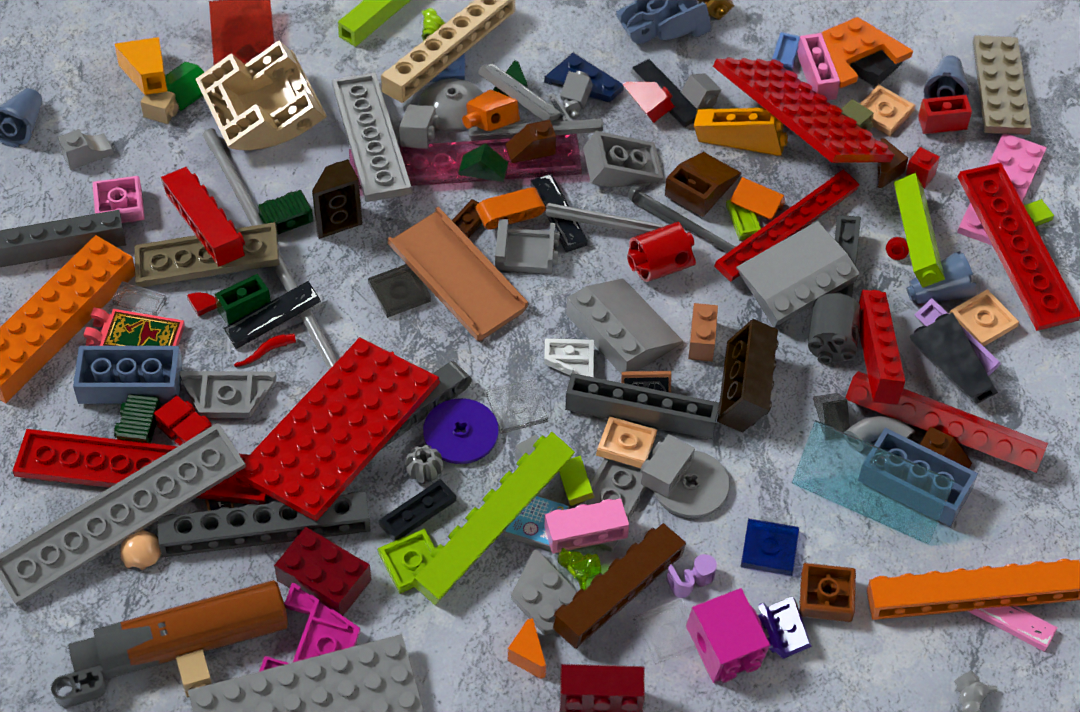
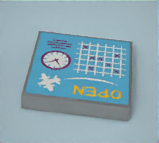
(531, 522)

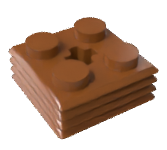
(840, 583)

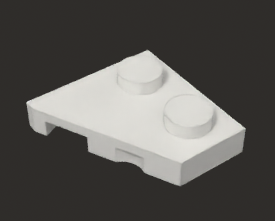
(570, 355)

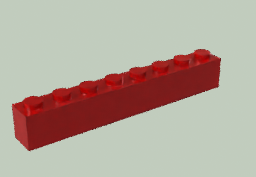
(960, 425)

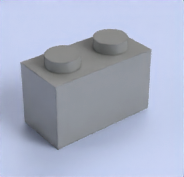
(418, 126)
(667, 465)

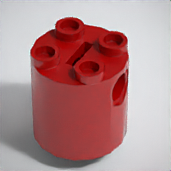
(661, 252)

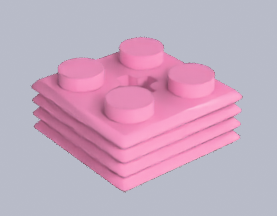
(121, 195)

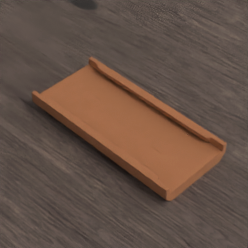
(459, 275)

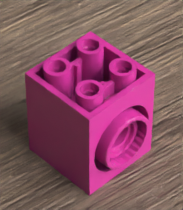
(728, 635)

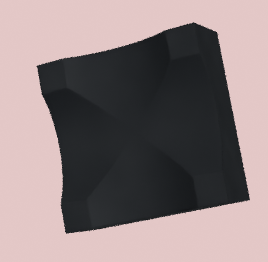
(874, 68)

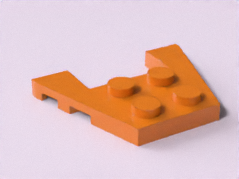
(857, 40)

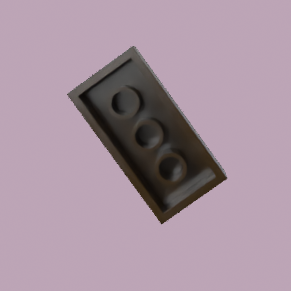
(748, 376)

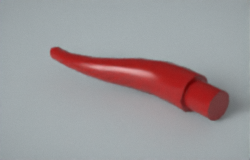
(272, 343)

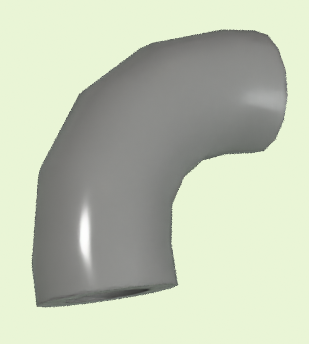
(871, 428)

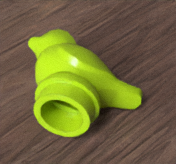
(431, 22)

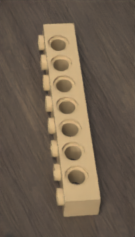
(444, 47)

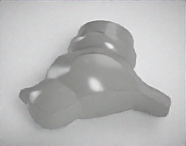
(972, 691)

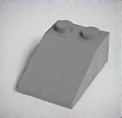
(621, 160)

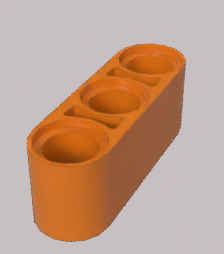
(512, 206)

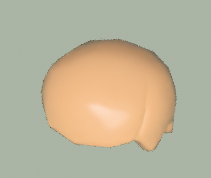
(140, 550)

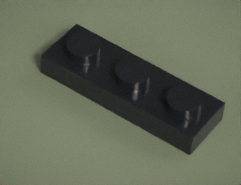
(417, 510)

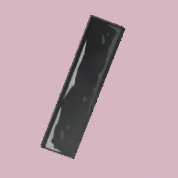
(571, 234)
(272, 315)

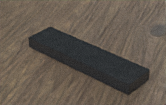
(684, 110)

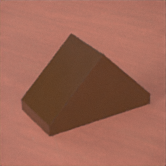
(891, 170)

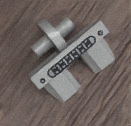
(567, 111)

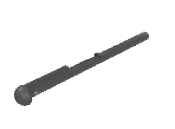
(670, 216)

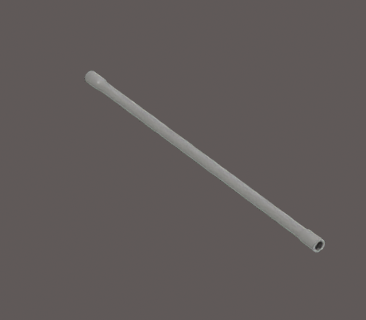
(216, 146)

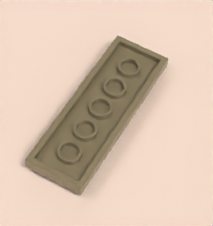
(1001, 85)
(187, 258)

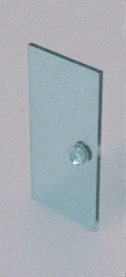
(872, 482)

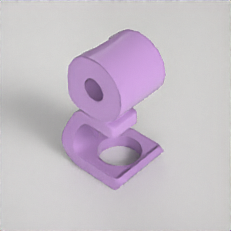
(701, 573)

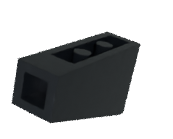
(953, 354)

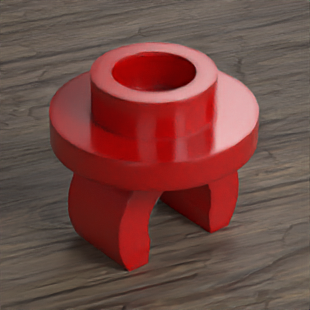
(897, 248)

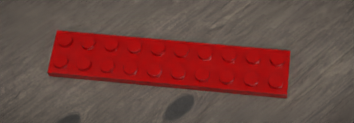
(107, 462)

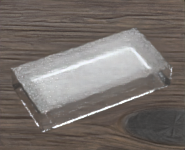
(139, 299)

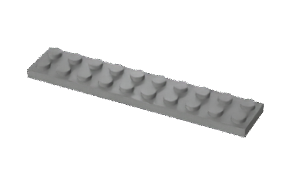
(118, 513)

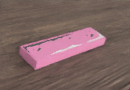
(1019, 624)

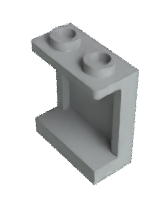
(526, 249)

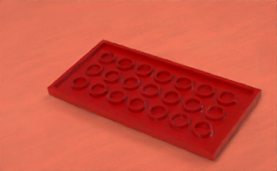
(804, 111)
(337, 428)

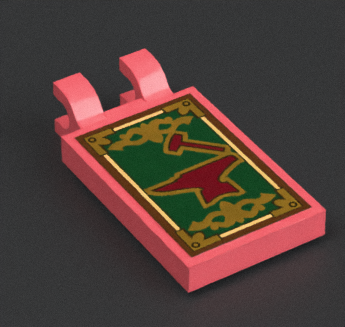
(133, 329)

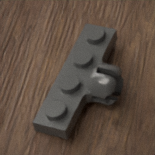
(847, 237)

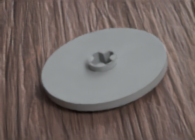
(705, 496)

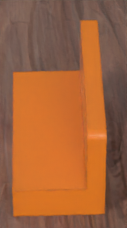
(757, 199)

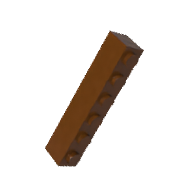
(618, 585)

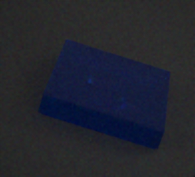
(770, 547)

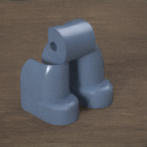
(664, 19)

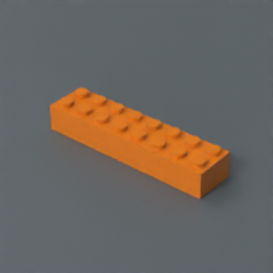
(59, 311)

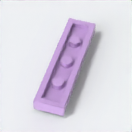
(932, 310)

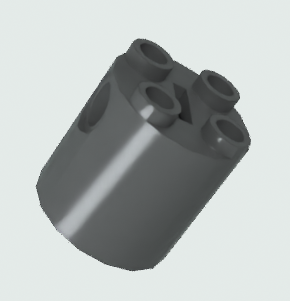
(834, 328)

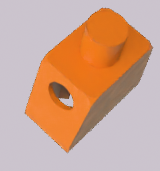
(491, 111)

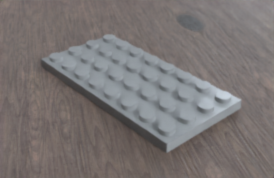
(348, 680)

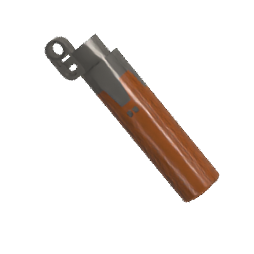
(169, 634)

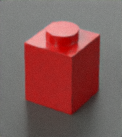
(924, 165)

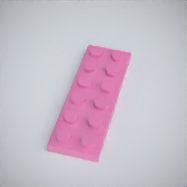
(1021, 163)

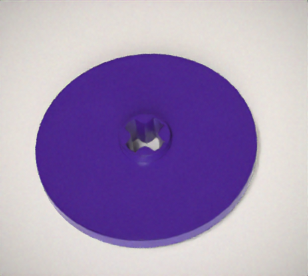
(459, 447)

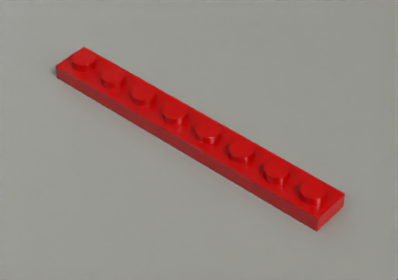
(789, 222)

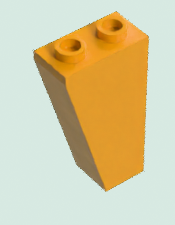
(143, 64)
(741, 129)

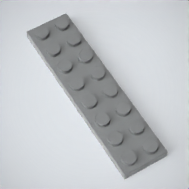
(371, 137)

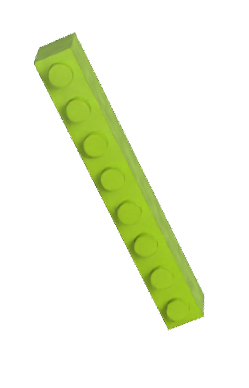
(493, 518)

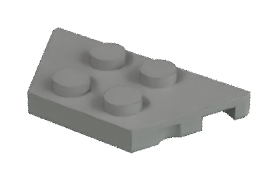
(227, 392)
(541, 592)

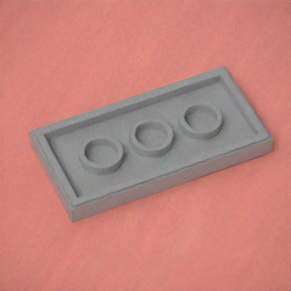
(617, 481)

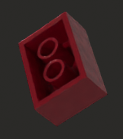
(323, 571)
(602, 688)

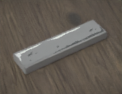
(519, 92)

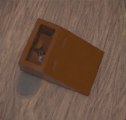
(700, 182)

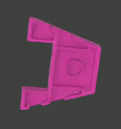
(324, 631)

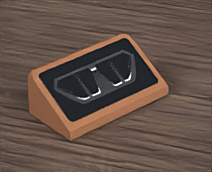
(649, 379)

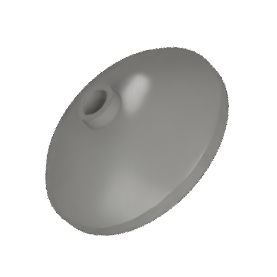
(450, 101)

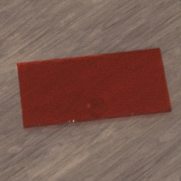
(240, 28)

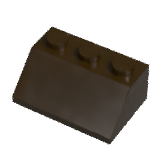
(337, 199)

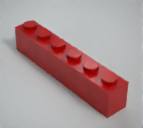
(203, 216)
(880, 348)

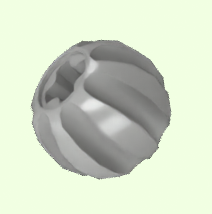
(424, 463)

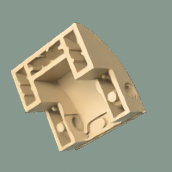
(261, 100)

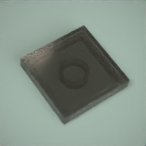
(398, 290)

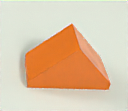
(527, 652)

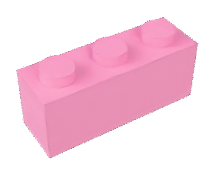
(818, 65)
(586, 525)

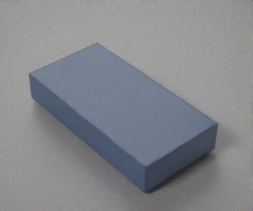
(786, 50)

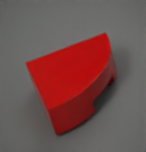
(202, 302)

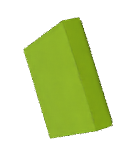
(405, 556)

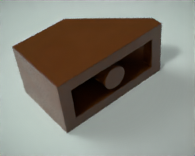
(532, 142)
(945, 446)

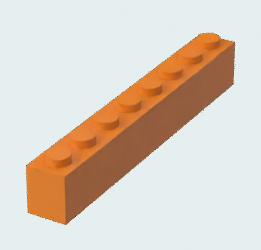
(974, 589)

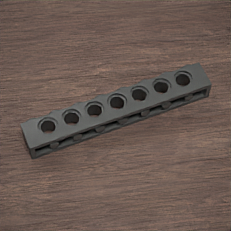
(252, 532)

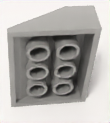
(797, 273)
(621, 324)

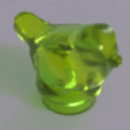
(580, 565)

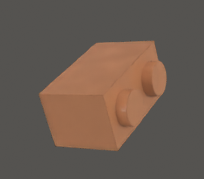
(703, 332)

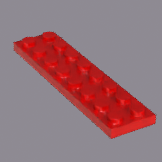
(1019, 246)

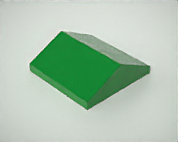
(184, 84)

